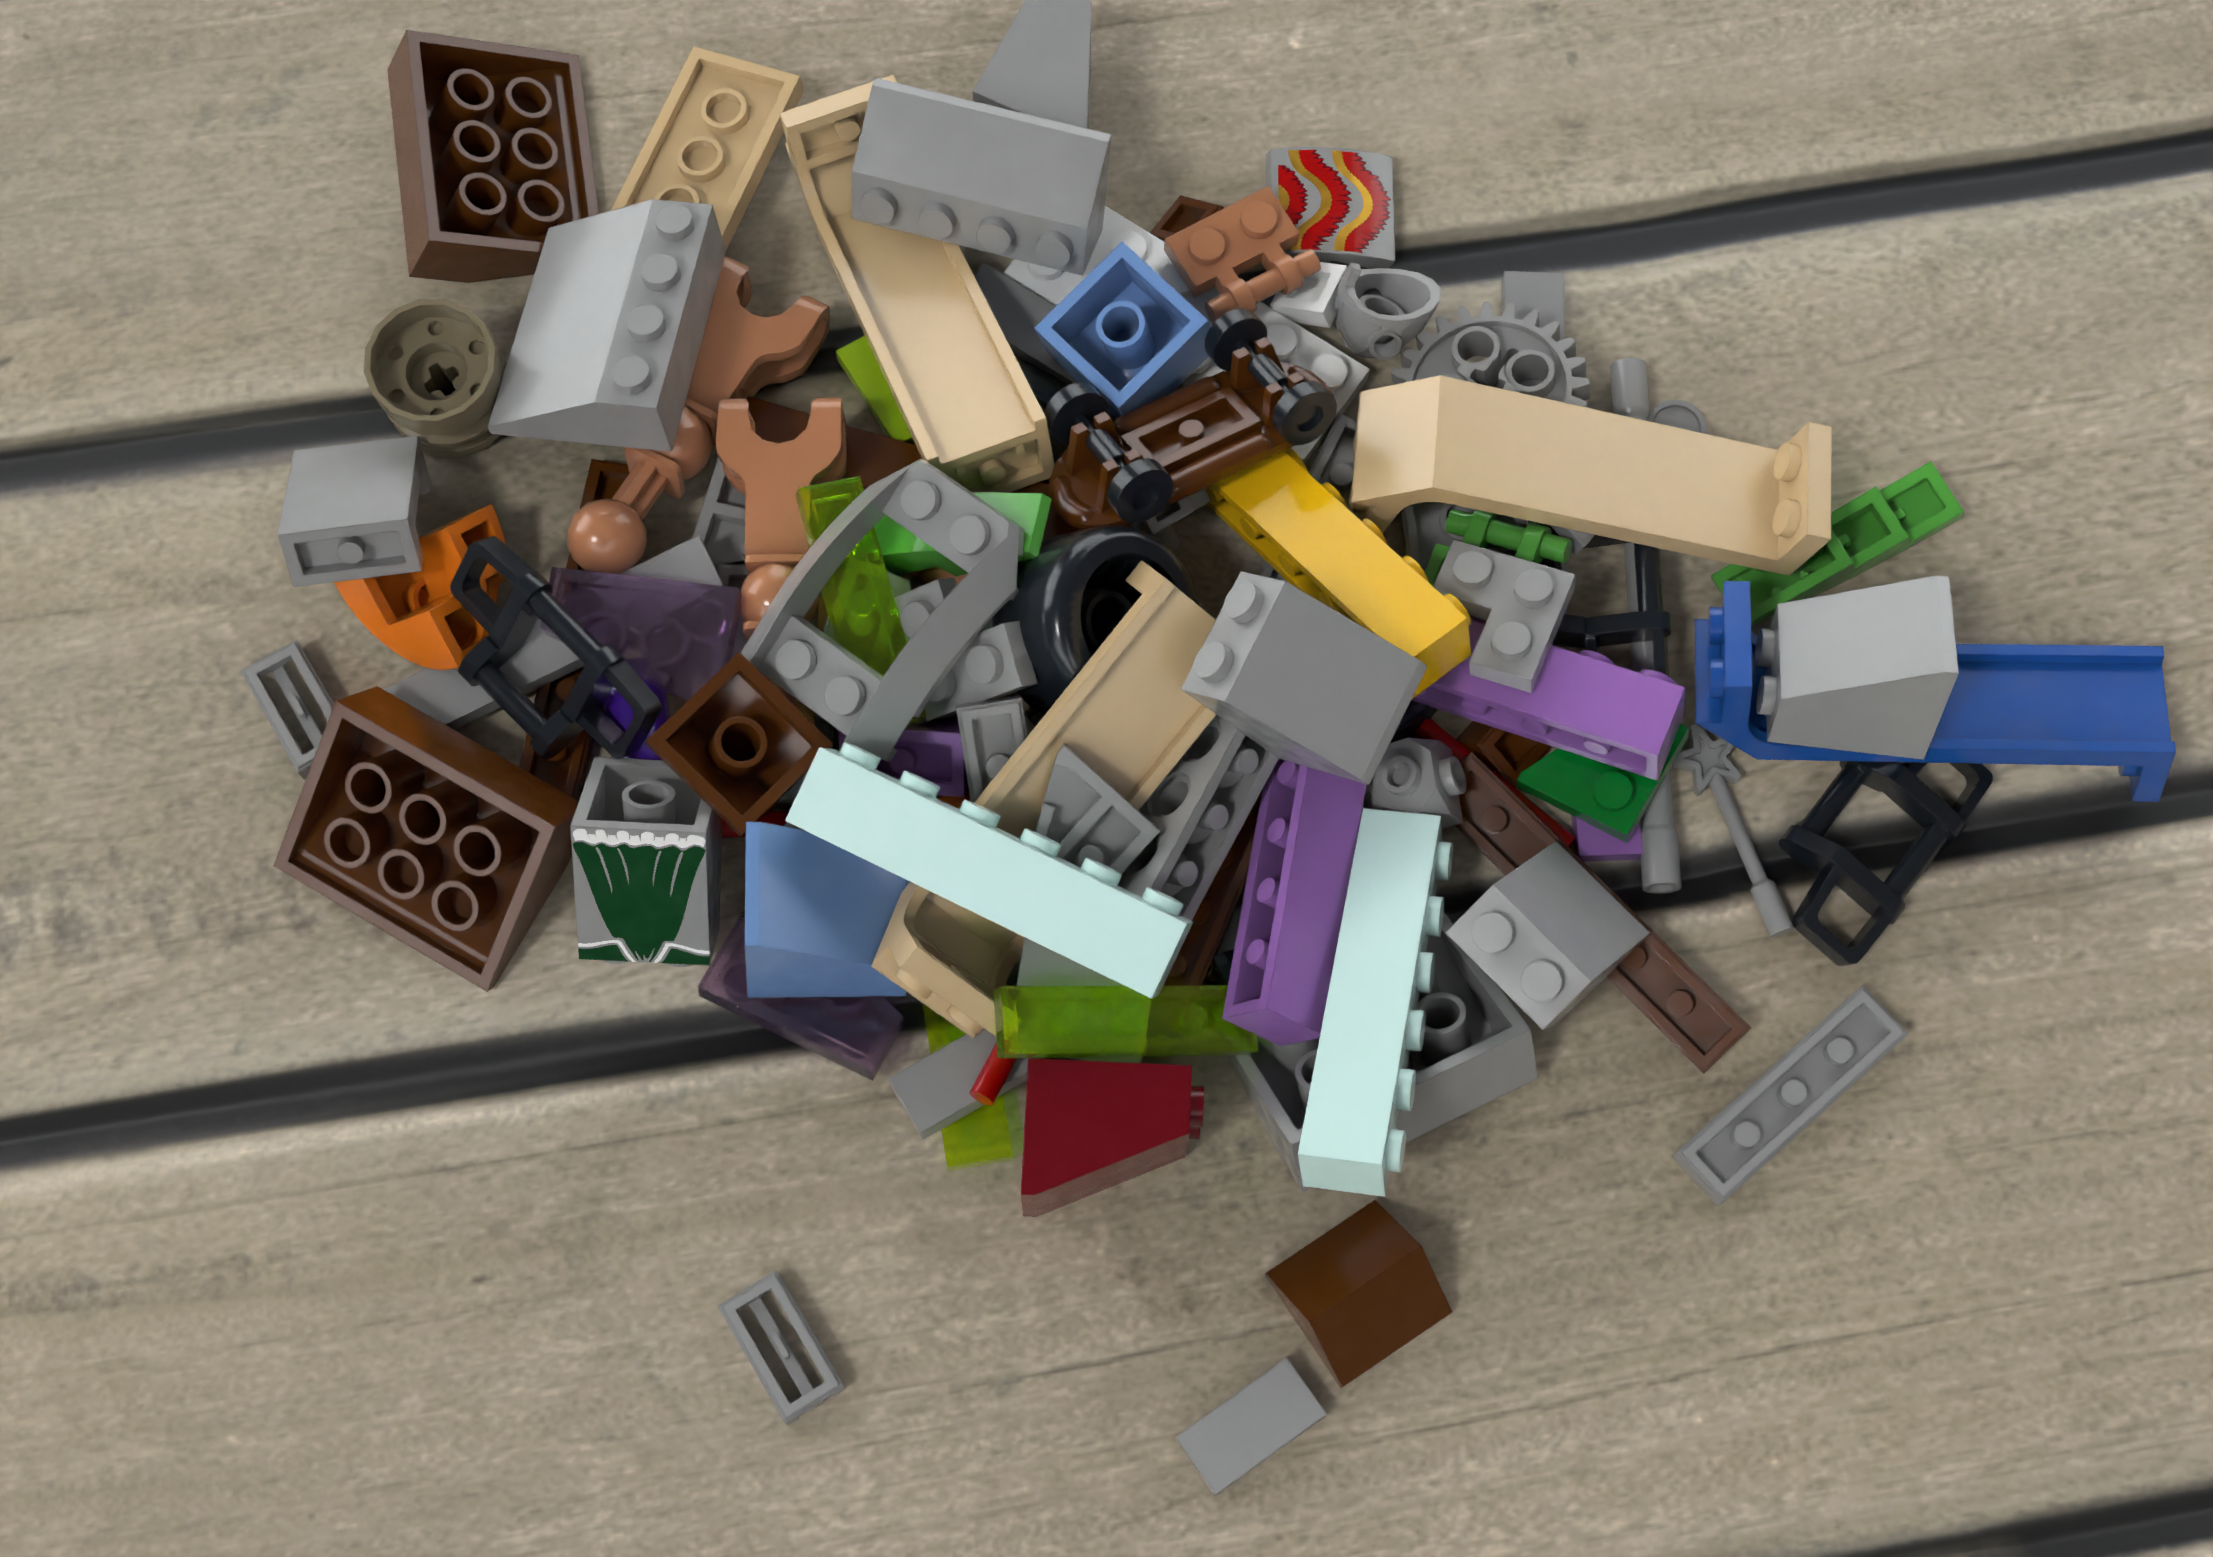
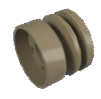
(419, 355)

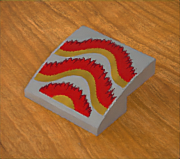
(1336, 202)

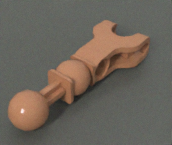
(734, 361)
(769, 480)

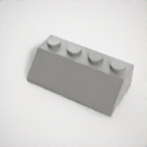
(981, 176)

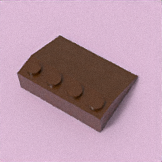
(486, 153)
(427, 834)

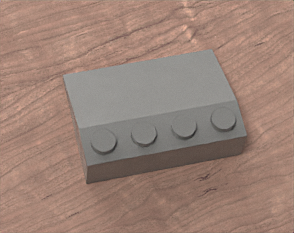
(613, 327)
(1469, 1056)

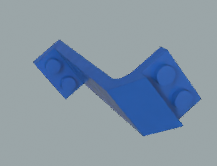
(2004, 708)

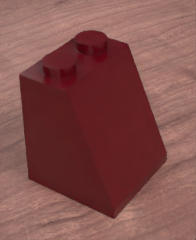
(1101, 1126)

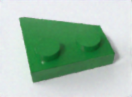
(1596, 791)

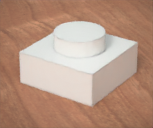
(1315, 299)

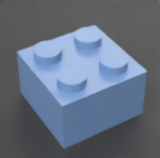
(1126, 333)

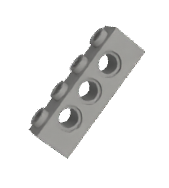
(1199, 814)

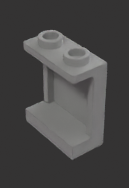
(353, 511)

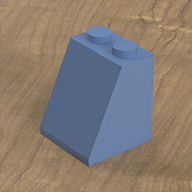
(813, 916)

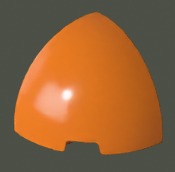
(416, 609)

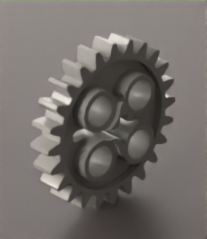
(1535, 351)

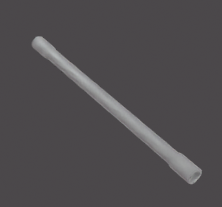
(1659, 837)

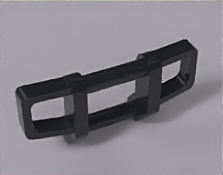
(1645, 625)
(509, 631)
(1839, 867)

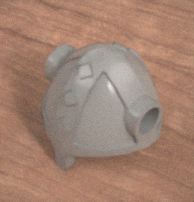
(1383, 323)

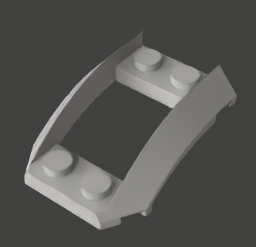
(834, 681)

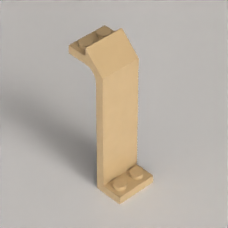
(920, 316)
(1591, 472)
(1122, 720)

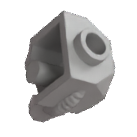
(1418, 779)

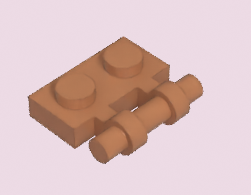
(1234, 242)

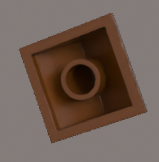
(738, 743)
(1360, 1292)

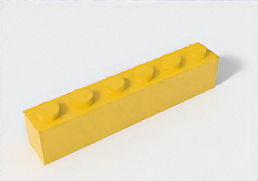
(1342, 560)

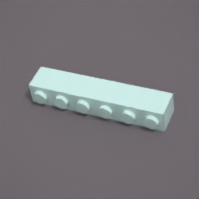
(990, 870)
(1372, 1004)

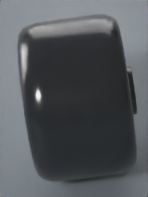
(1078, 596)

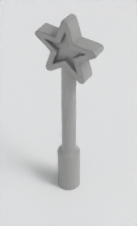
(1711, 766)

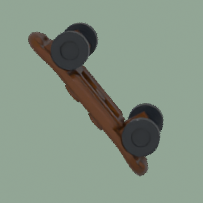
(1186, 438)

